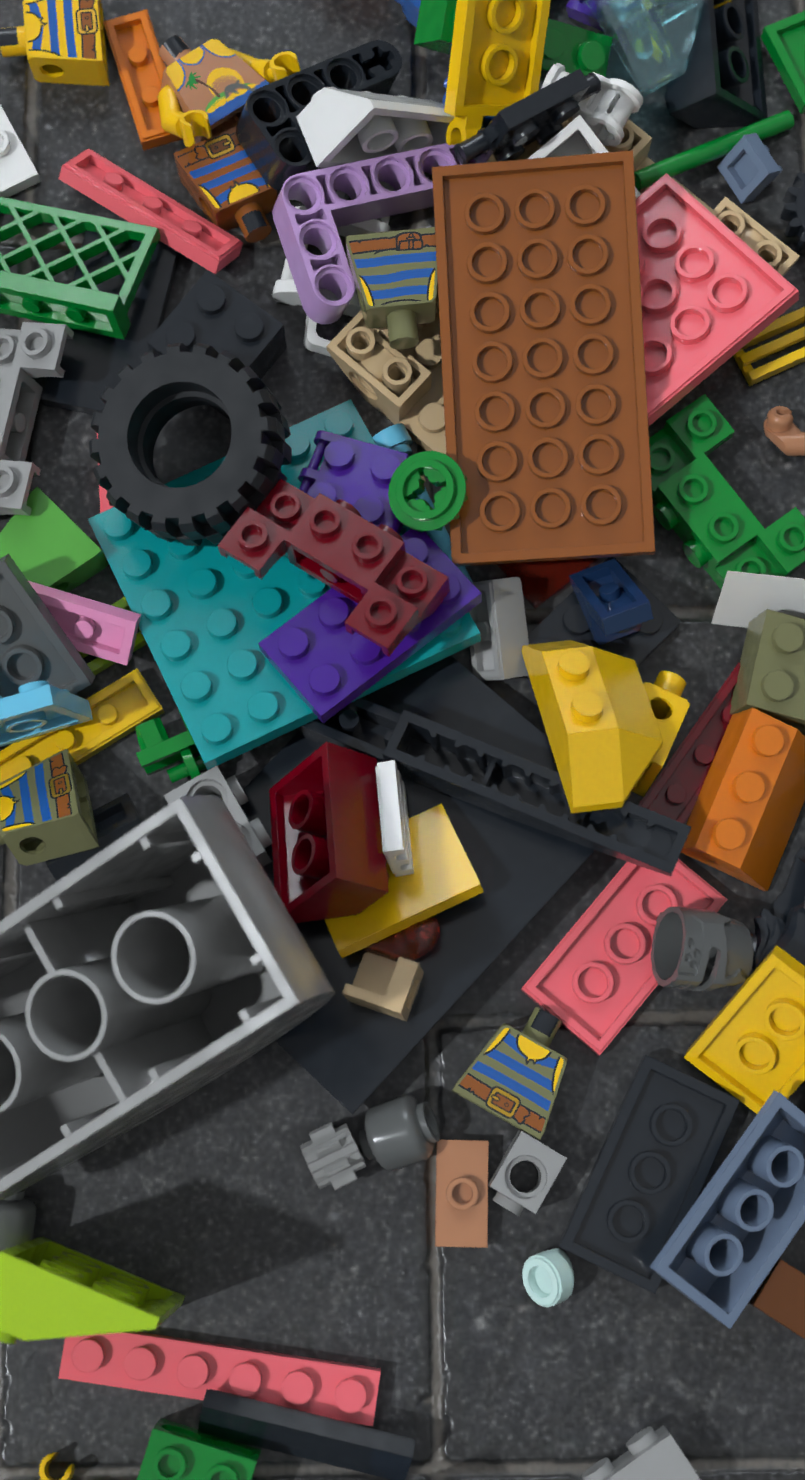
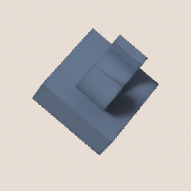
(749, 168)

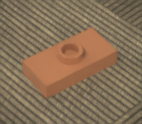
(461, 1193)

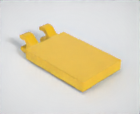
(492, 60)

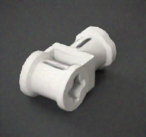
(604, 108)

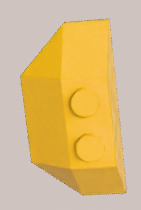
(593, 720)

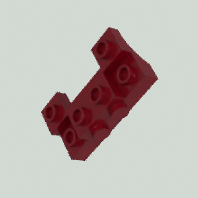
(344, 553)

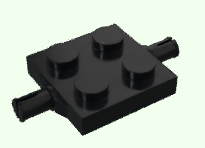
(529, 120)

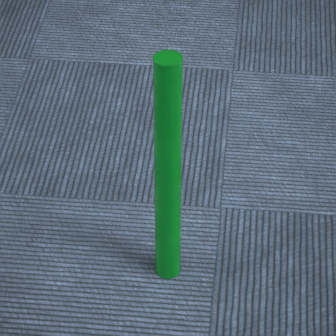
(711, 150)

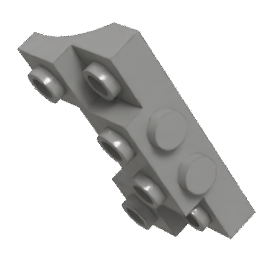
(23, 356)

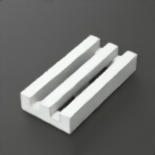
(394, 818)

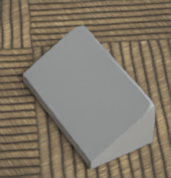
(502, 630)

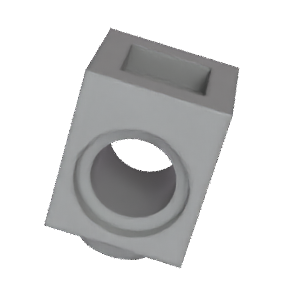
(548, 1166)

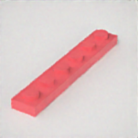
(192, 1366)

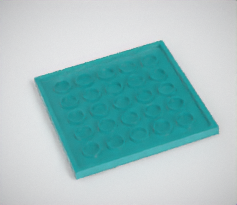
(212, 611)

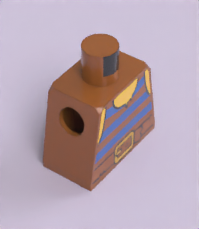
(227, 185)

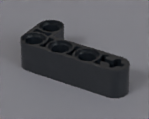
(269, 120)

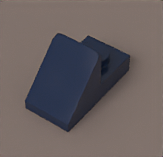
(610, 601)

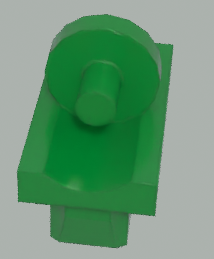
(161, 752)

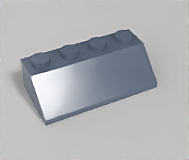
(742, 1216)

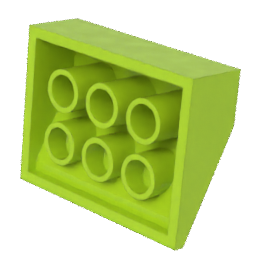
(65, 1293)

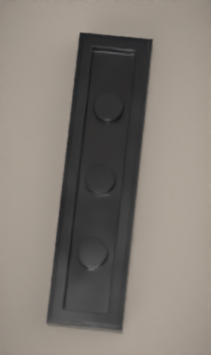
(306, 1435)

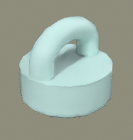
(548, 1277)

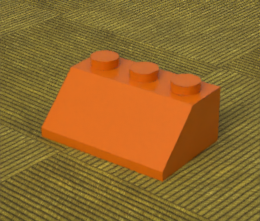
(749, 799)

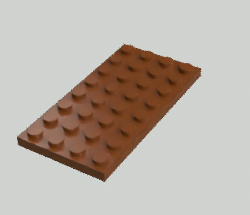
(544, 358)

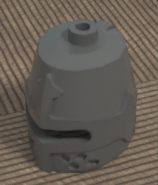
(700, 950)

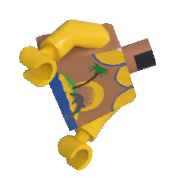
(209, 86)

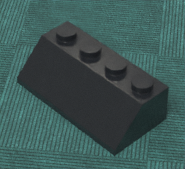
(724, 70)

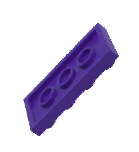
(336, 667)

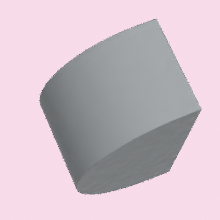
(141, 986)

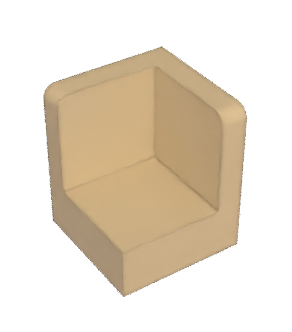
(385, 985)

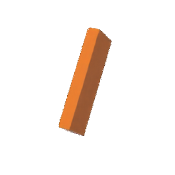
(140, 72)

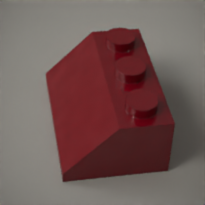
(328, 836)

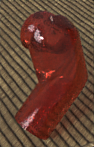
(408, 943)

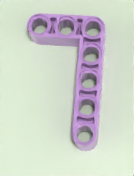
(327, 211)

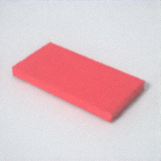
(604, 961)

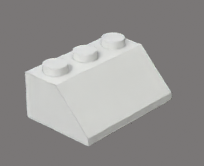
(367, 125)

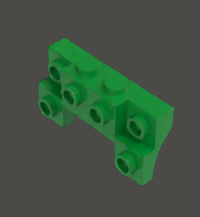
(706, 510)

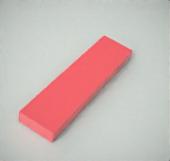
(147, 206)

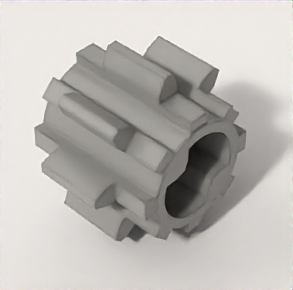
(333, 1156)

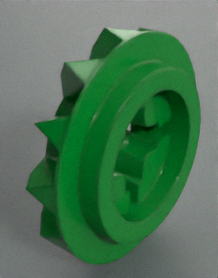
(409, 483)

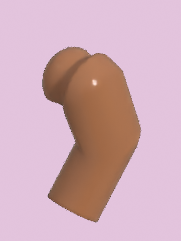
(783, 432)

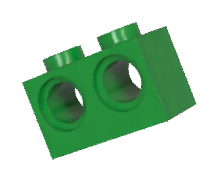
(186, 1454)

